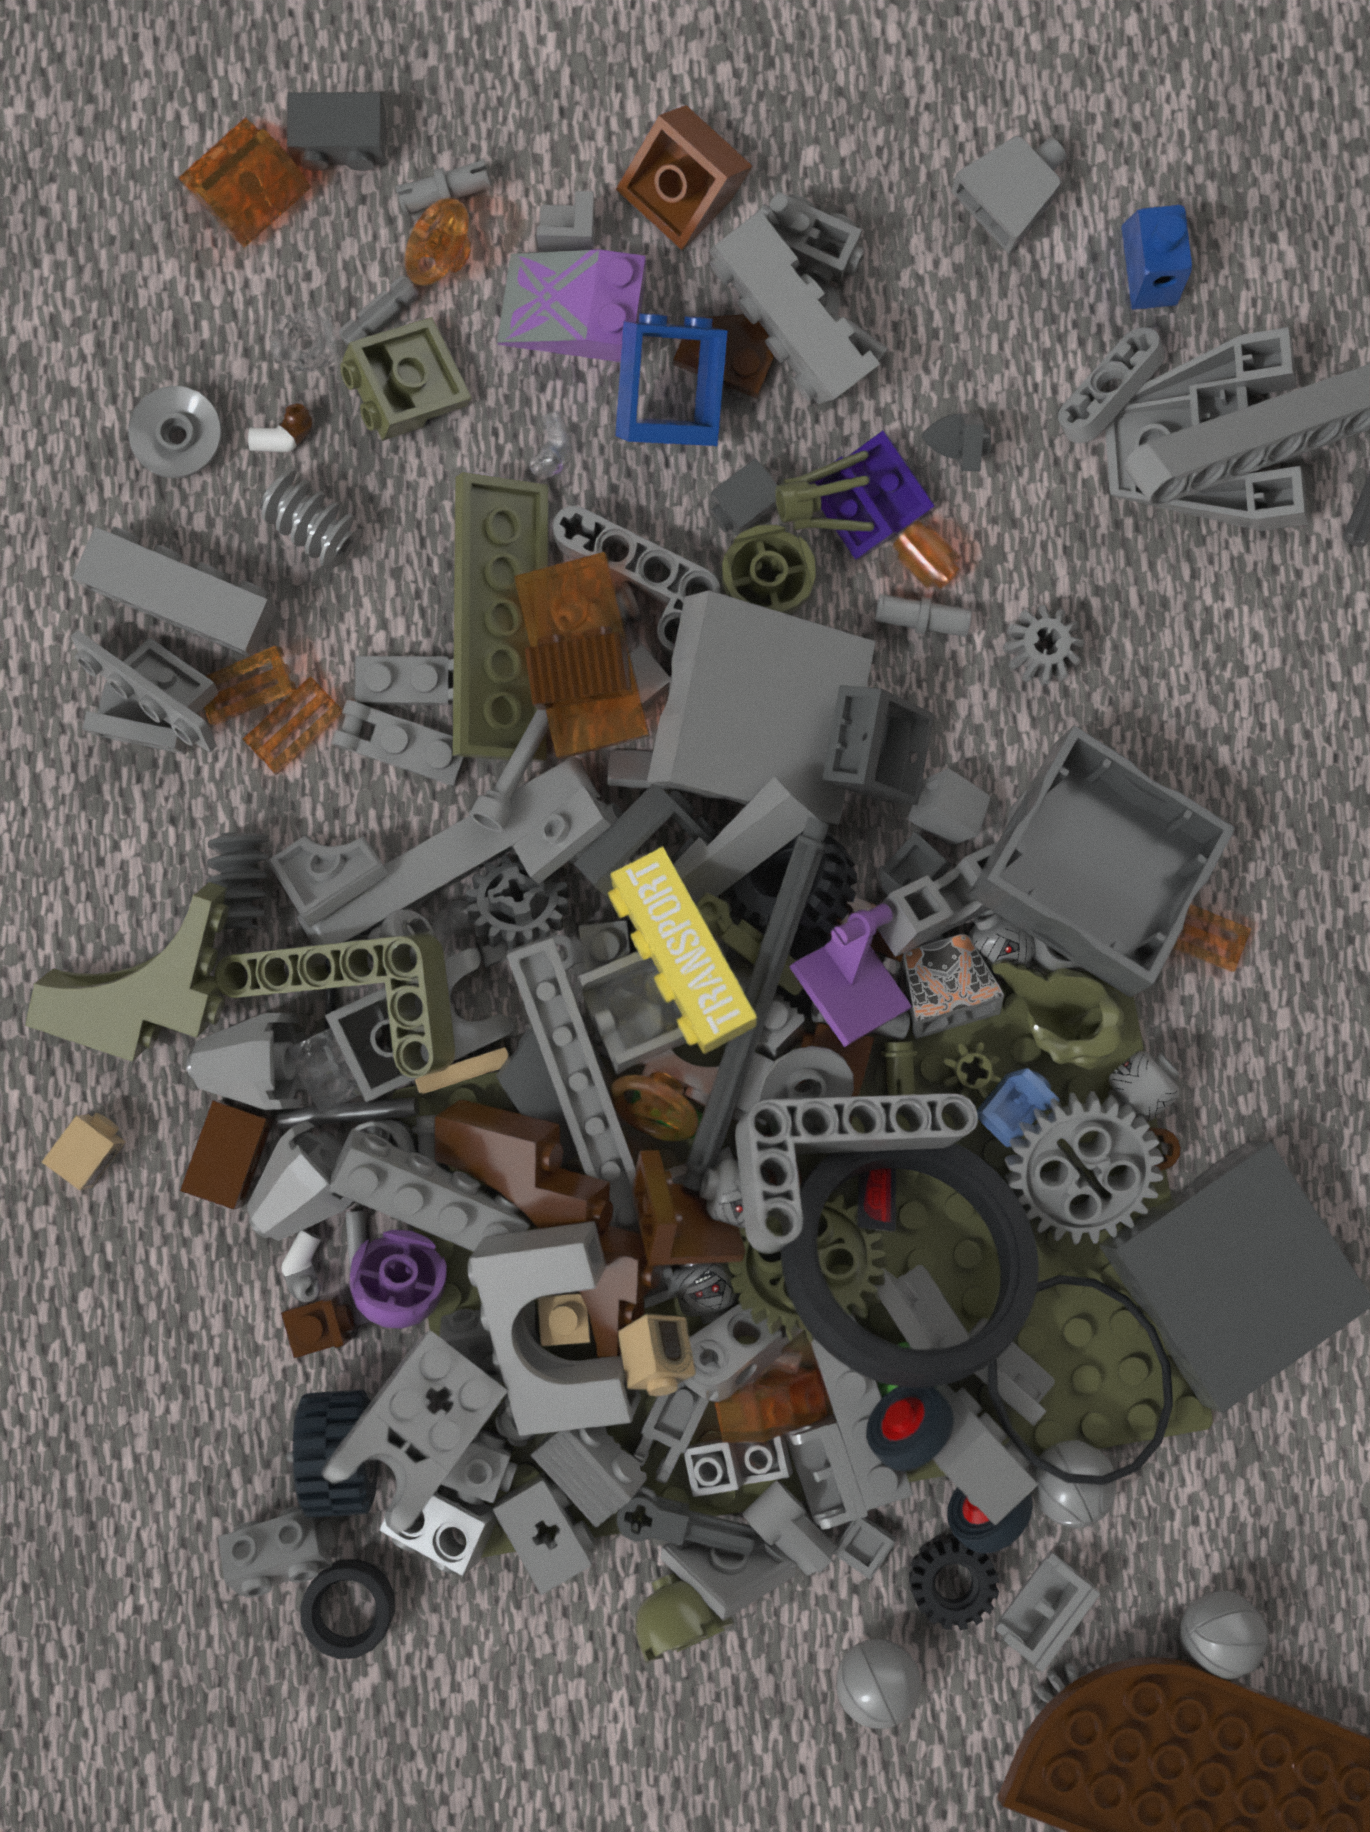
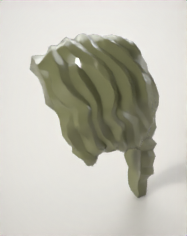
(1068, 1012)

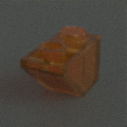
(771, 1407)

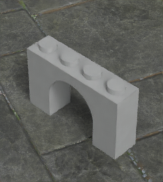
(542, 1388)

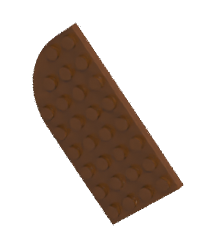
(1186, 1752)

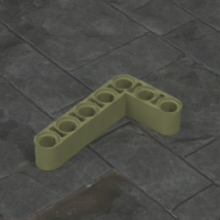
(350, 968)

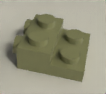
(403, 378)

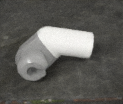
(298, 1268)

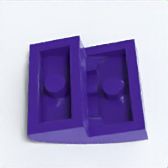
(888, 501)

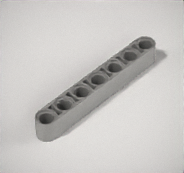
(1252, 437)
(450, 857)

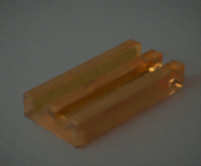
(280, 671)
(280, 712)
(1235, 948)

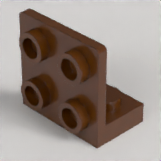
(677, 1221)

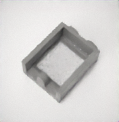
(630, 1011)

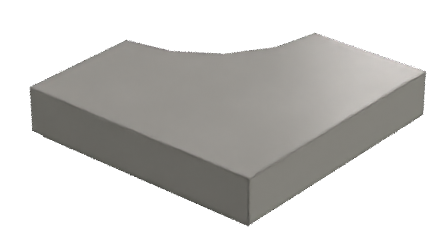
(325, 876)
(728, 1578)

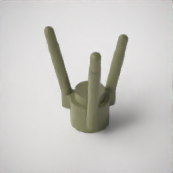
(799, 499)

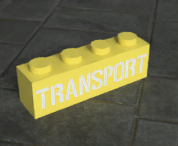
(683, 951)

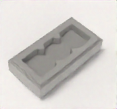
(561, 835)

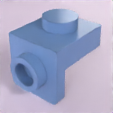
(1014, 1103)

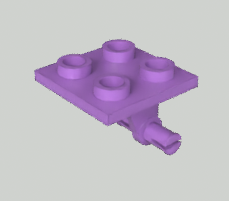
(850, 980)

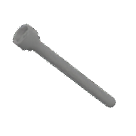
(493, 808)

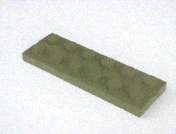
(497, 536)

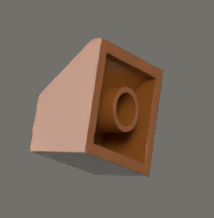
(683, 175)

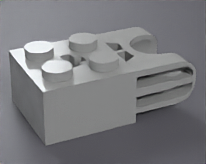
(360, 1023)
(411, 1438)

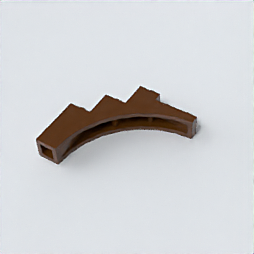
(522, 1162)

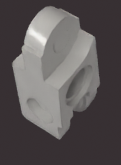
(735, 1361)

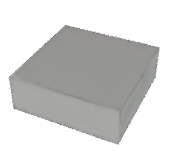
(864, 1545)

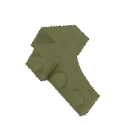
(127, 1007)

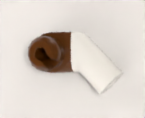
(287, 435)

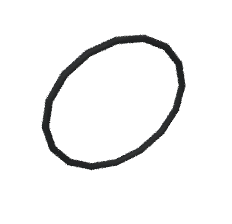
(1167, 1392)

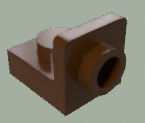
(318, 1326)

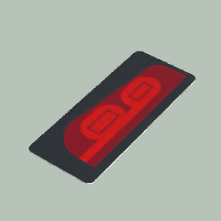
(877, 1199)

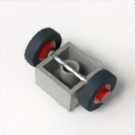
(941, 1425)

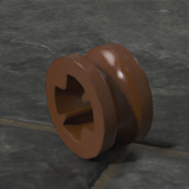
(1174, 1148)

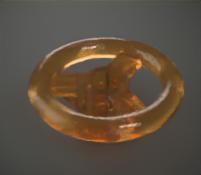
(445, 243)
(660, 1100)

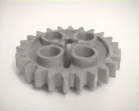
(1119, 1142)

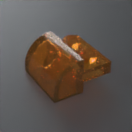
(245, 181)

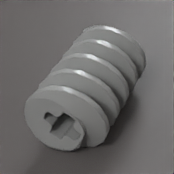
(307, 521)

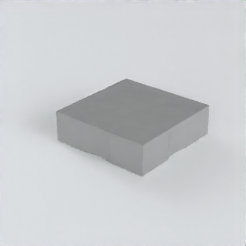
(754, 703)

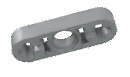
(1136, 350)

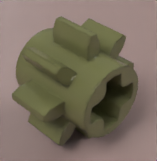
(982, 1063)

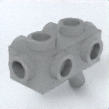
(811, 231)

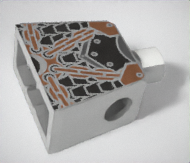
(948, 985)

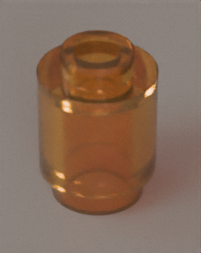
(927, 555)

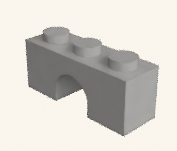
(932, 908)

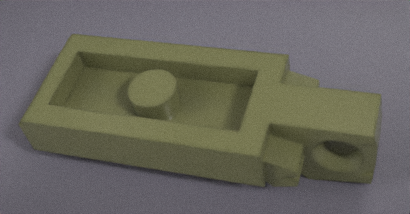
(741, 938)

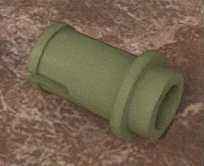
(899, 1065)

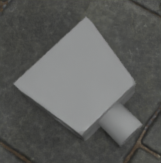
(1011, 187)

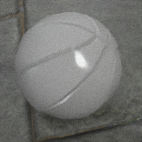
(1074, 1503)
(1224, 1634)
(878, 1684)

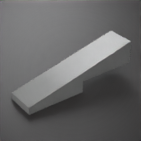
(748, 840)

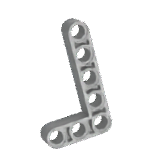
(834, 1136)

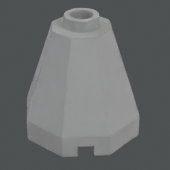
(250, 1062)
(296, 1185)

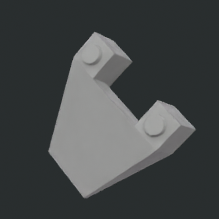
(1203, 391)

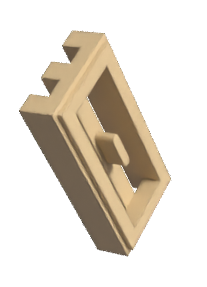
(463, 1070)

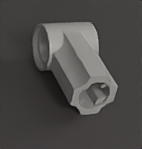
(783, 1521)

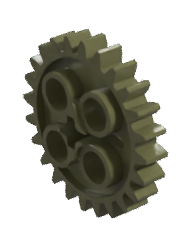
(859, 1251)

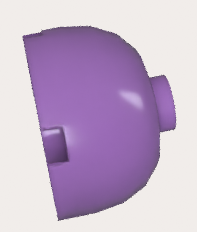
(397, 1279)

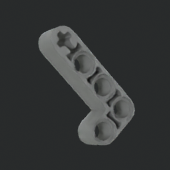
(632, 568)

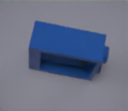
(705, 427)

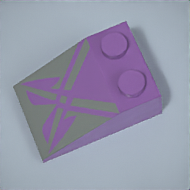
(572, 301)

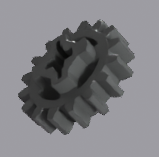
(514, 905)

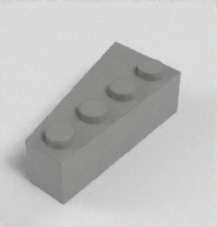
(790, 310)

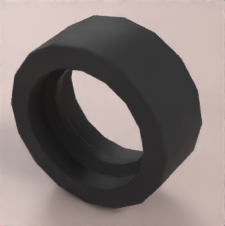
(321, 1636)

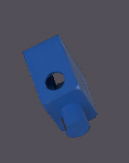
(1155, 248)

